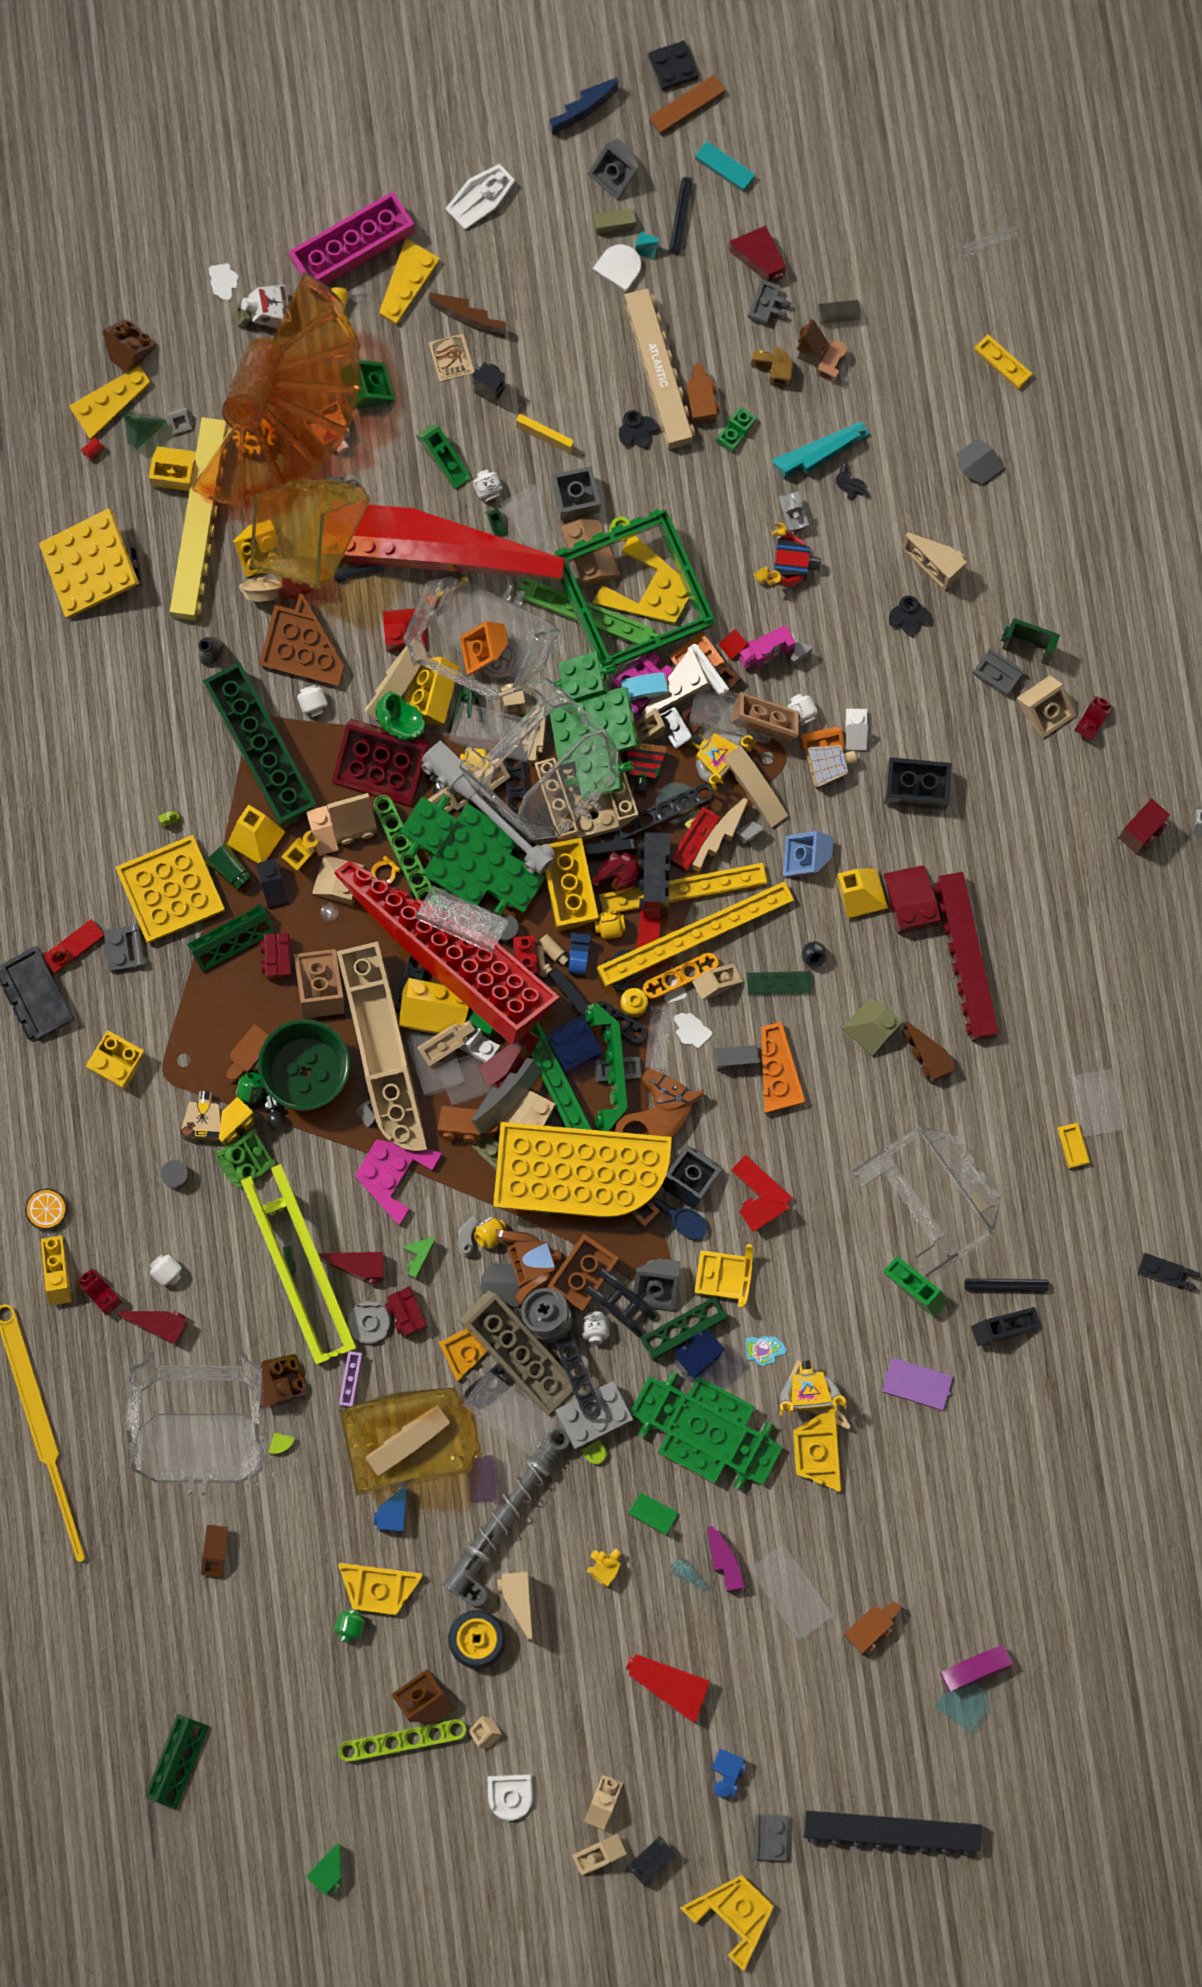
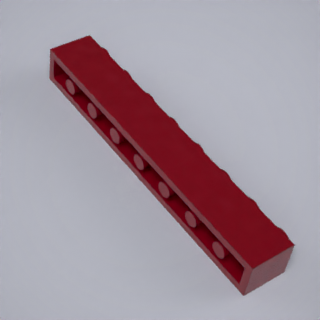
(967, 956)

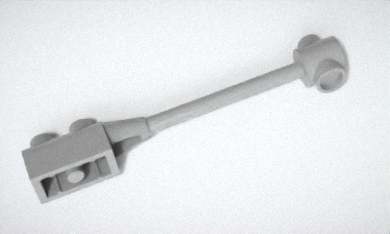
(446, 766)

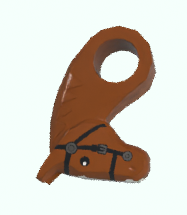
(671, 1102)

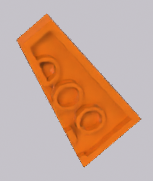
(780, 1077)

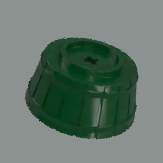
(301, 1045)

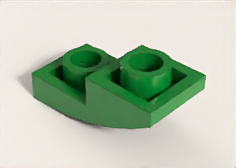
(736, 429)

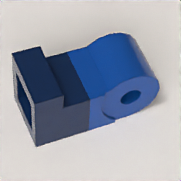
(578, 953)

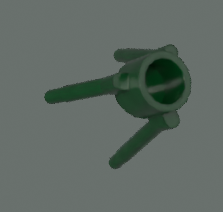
(469, 697)

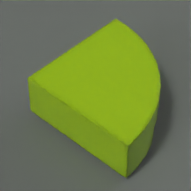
(169, 818)
(280, 1443)

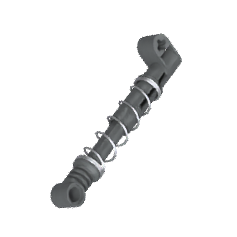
(501, 1520)

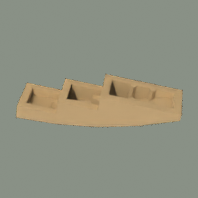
(397, 679)
(755, 786)
(458, 800)
(724, 830)
(408, 1440)

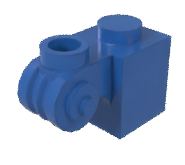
(730, 1767)

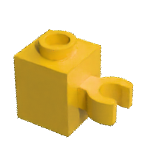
(300, 851)

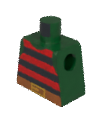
(647, 765)

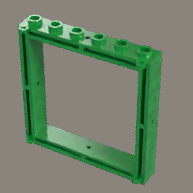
(619, 533)

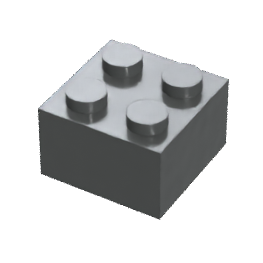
(575, 493)

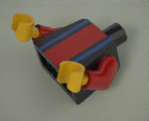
(791, 559)

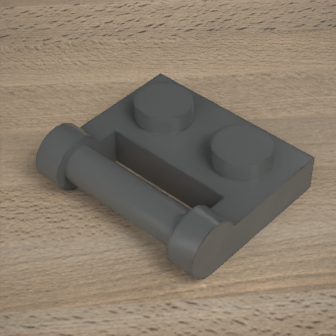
(118, 948)

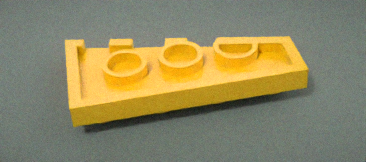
(408, 278)
(105, 403)

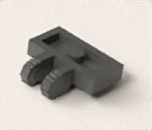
(764, 301)

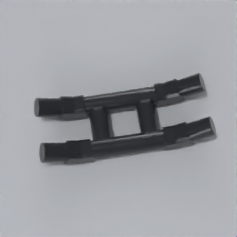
(608, 1304)

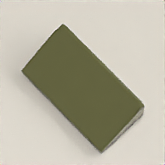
(614, 220)

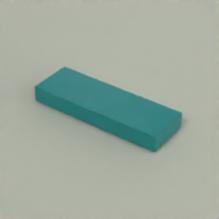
(724, 166)

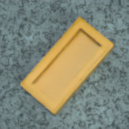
(1073, 1145)

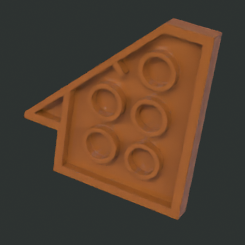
(300, 645)

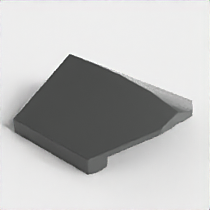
(979, 461)
(501, 1280)

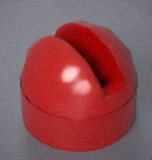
(61, 952)

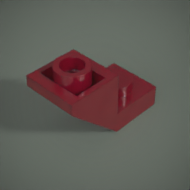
(1093, 718)
(99, 1291)

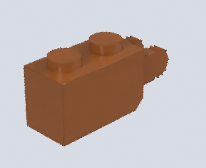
(700, 396)
(246, 1054)
(457, 1124)
(871, 1627)

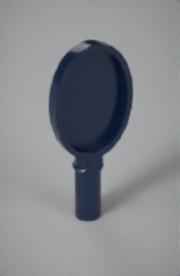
(685, 1220)

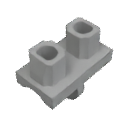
(793, 511)

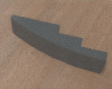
(502, 1100)

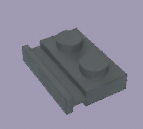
(998, 672)
(770, 1837)

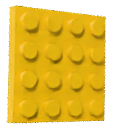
(88, 563)
(170, 889)

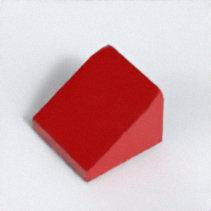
(733, 644)

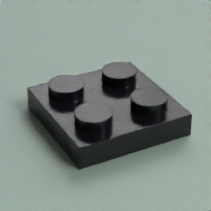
(673, 65)

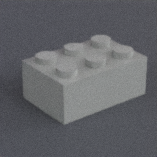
(584, 1431)

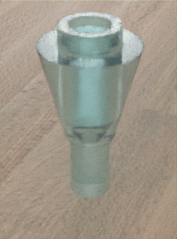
(684, 1570)

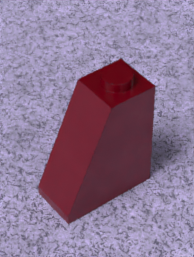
(759, 254)

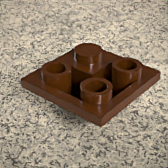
(127, 344)
(282, 1380)

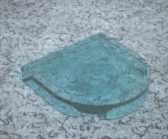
(964, 1705)

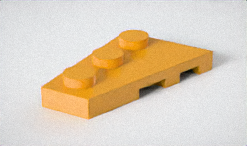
(461, 1352)

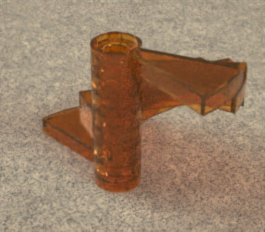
(287, 400)

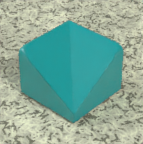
(647, 245)

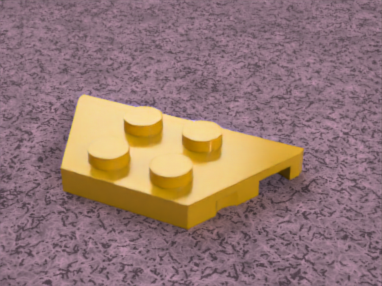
(818, 1450)
(378, 1588)

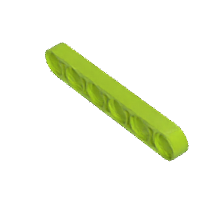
(403, 1744)

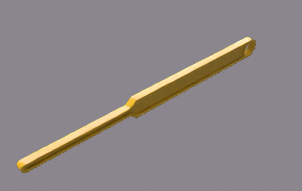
(37, 1417)

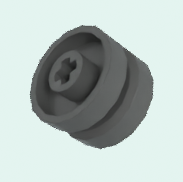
(547, 1315)

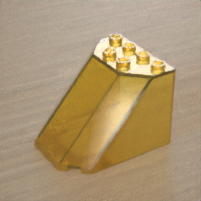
(305, 528)
(379, 1419)

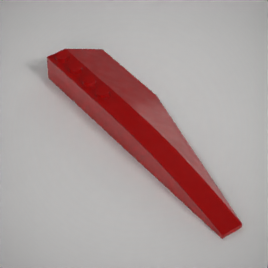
(425, 541)
(487, 982)

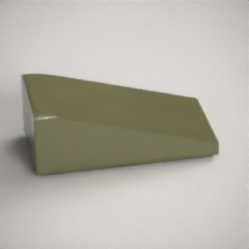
(488, 1150)

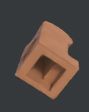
(830, 361)

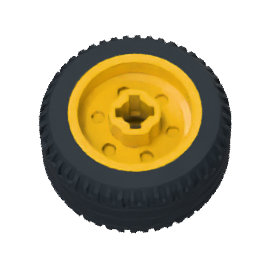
(476, 1624)

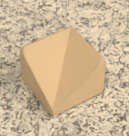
(485, 1732)

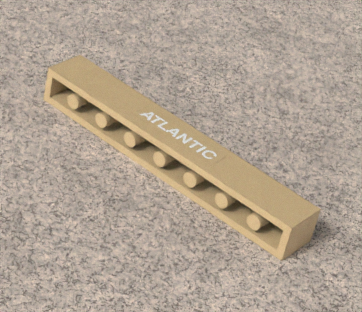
(658, 369)

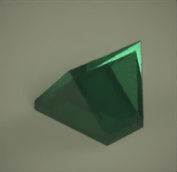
(141, 427)

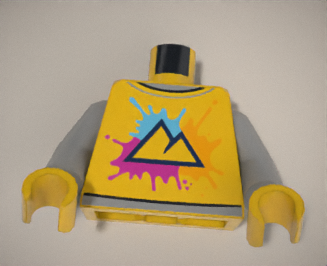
(710, 757)
(809, 1391)

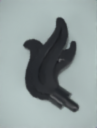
(850, 485)

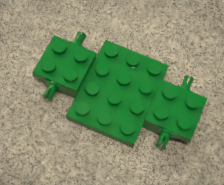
(587, 685)
(470, 855)
(706, 1430)

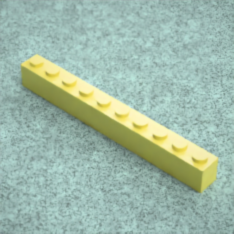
(197, 530)

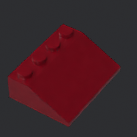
(379, 762)

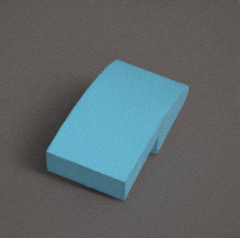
(646, 685)

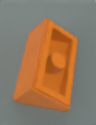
(823, 737)

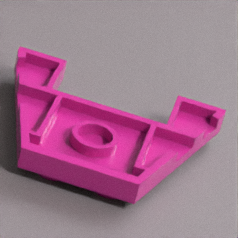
(385, 1169)

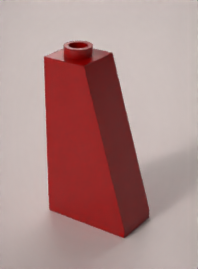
(673, 1686)

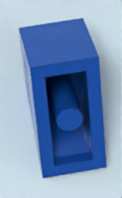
(392, 1512)

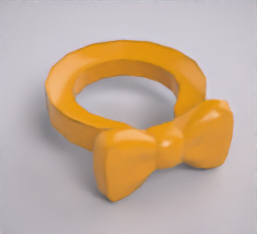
(386, 860)

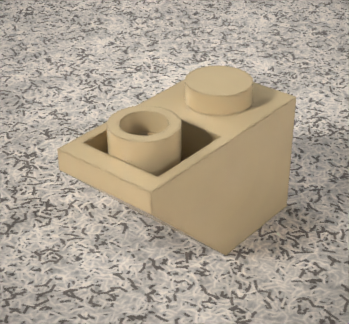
(603, 1802)

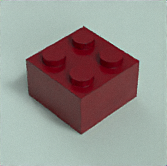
(1144, 826)

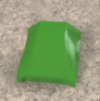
(244, 1158)

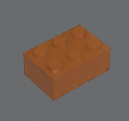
(582, 1270)

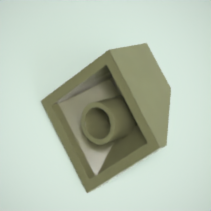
(872, 1026)

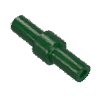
(287, 1252)

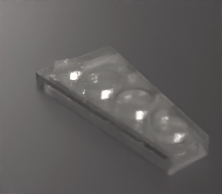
(529, 519)

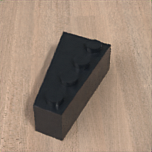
(656, 875)

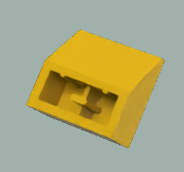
(172, 468)
(115, 1060)

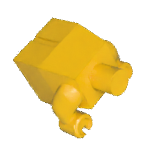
(605, 1567)

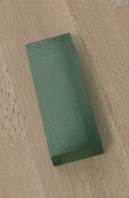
(779, 982)

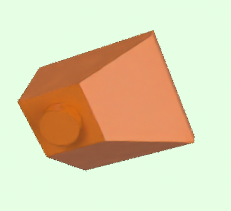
(483, 645)

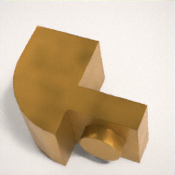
(778, 362)

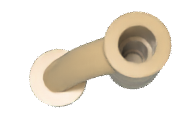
(549, 946)

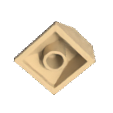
(327, 883)

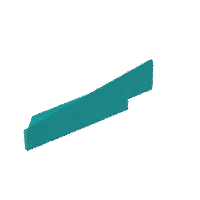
(820, 451)

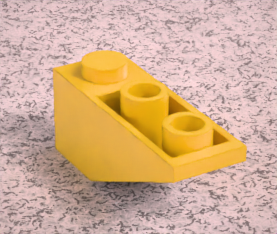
(55, 1270)

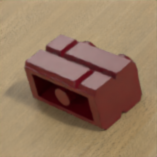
(277, 956)
(406, 1311)

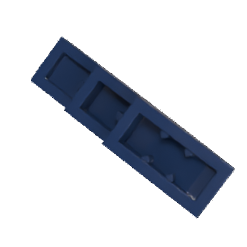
(589, 101)

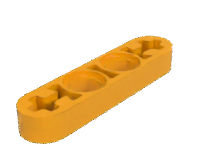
(678, 973)

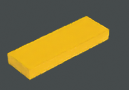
(1003, 362)
(544, 433)

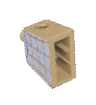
(828, 763)

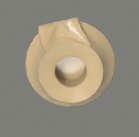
(261, 589)

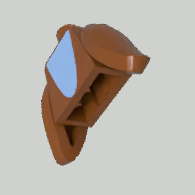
(530, 1260)

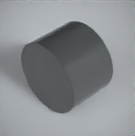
(510, 931)
(174, 1174)

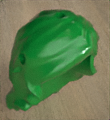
(399, 717)

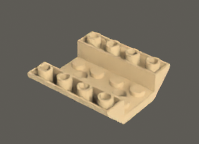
(615, 811)

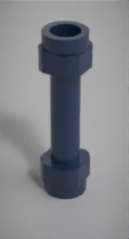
(341, 573)

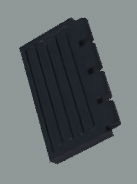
(36, 993)

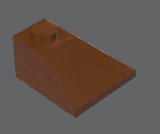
(423, 1699)

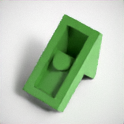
(421, 1250)

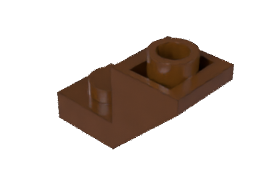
(214, 1550)

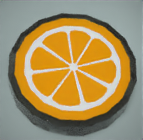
(46, 1209)

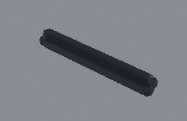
(680, 215)
(983, 1284)

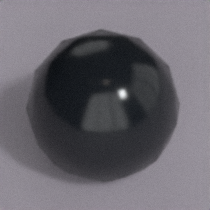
(814, 954)

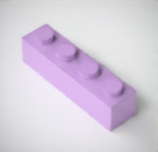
(350, 1379)

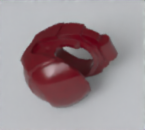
(622, 866)

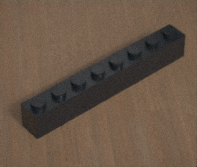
(892, 1830)

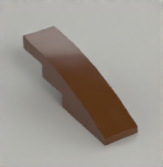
(460, 310)

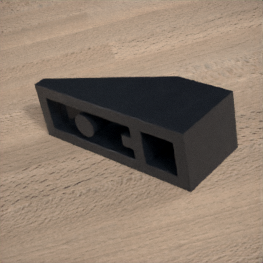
(1005, 1326)

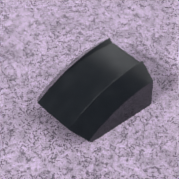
(691, 1176)

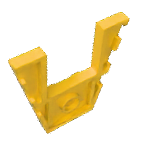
(662, 599)

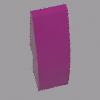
(724, 1560)
(976, 1669)

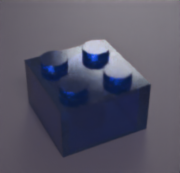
(574, 1045)
(699, 1355)

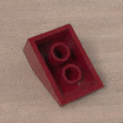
(911, 899)

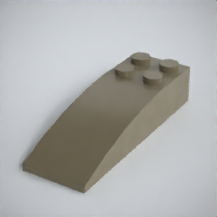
(517, 1351)

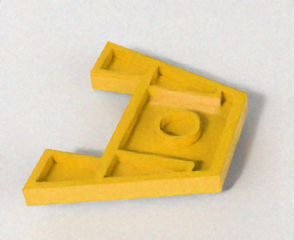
(740, 1908)

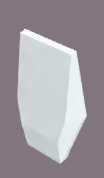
(480, 196)

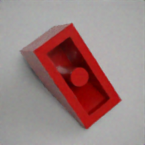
(761, 1211)

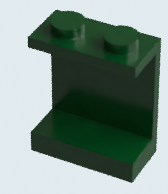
(1031, 634)

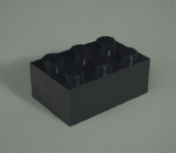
(918, 783)

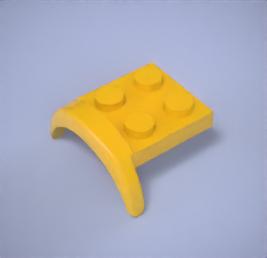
(725, 1275)

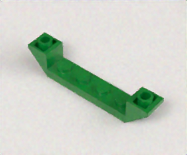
(599, 1017)

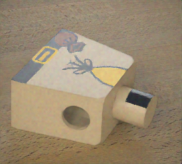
(202, 1119)

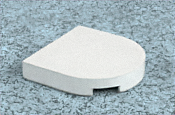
(619, 266)
(510, 1796)

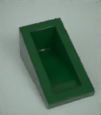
(496, 522)

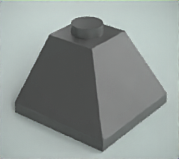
(614, 167)
(658, 1283)

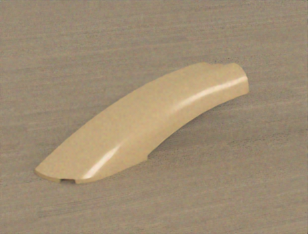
(382, 1045)

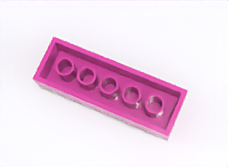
(353, 240)

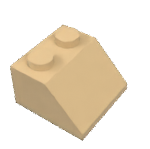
(1046, 706)

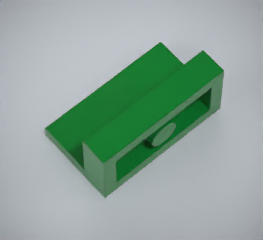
(653, 1513)

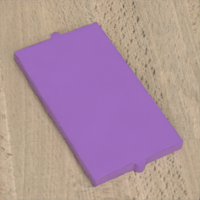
(917, 1384)

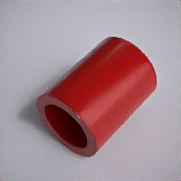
(92, 449)

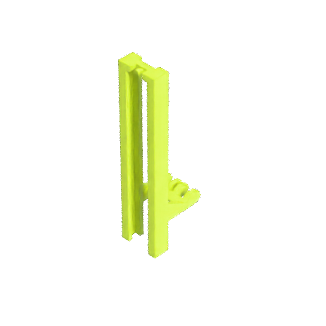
(260, 1213)

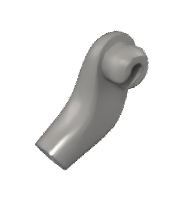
(464, 1236)

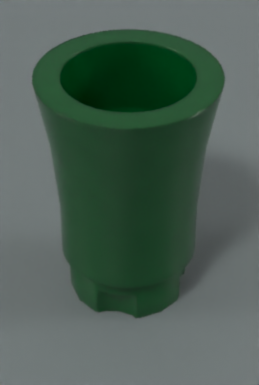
(229, 867)

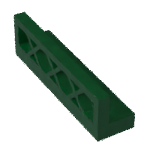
(229, 931)
(688, 1334)
(172, 1760)

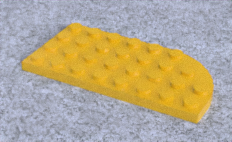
(578, 1170)

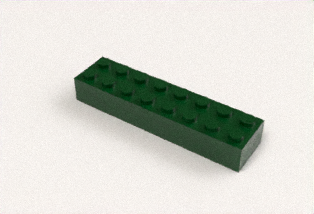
(260, 745)

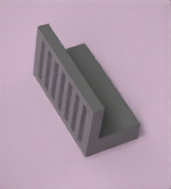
(736, 1058)

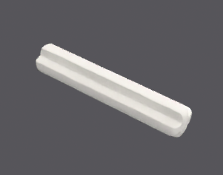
(709, 671)

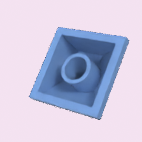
(806, 853)

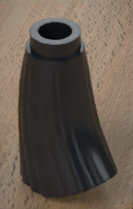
(210, 654)

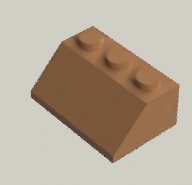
(596, 566)
(765, 717)

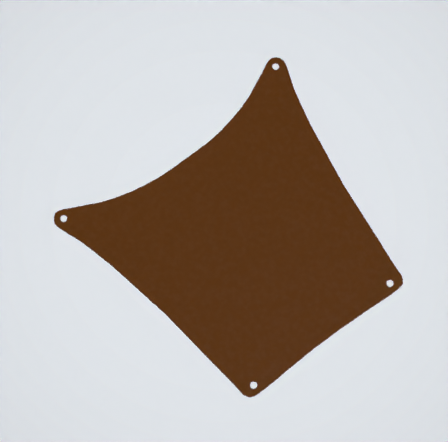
(235, 995)

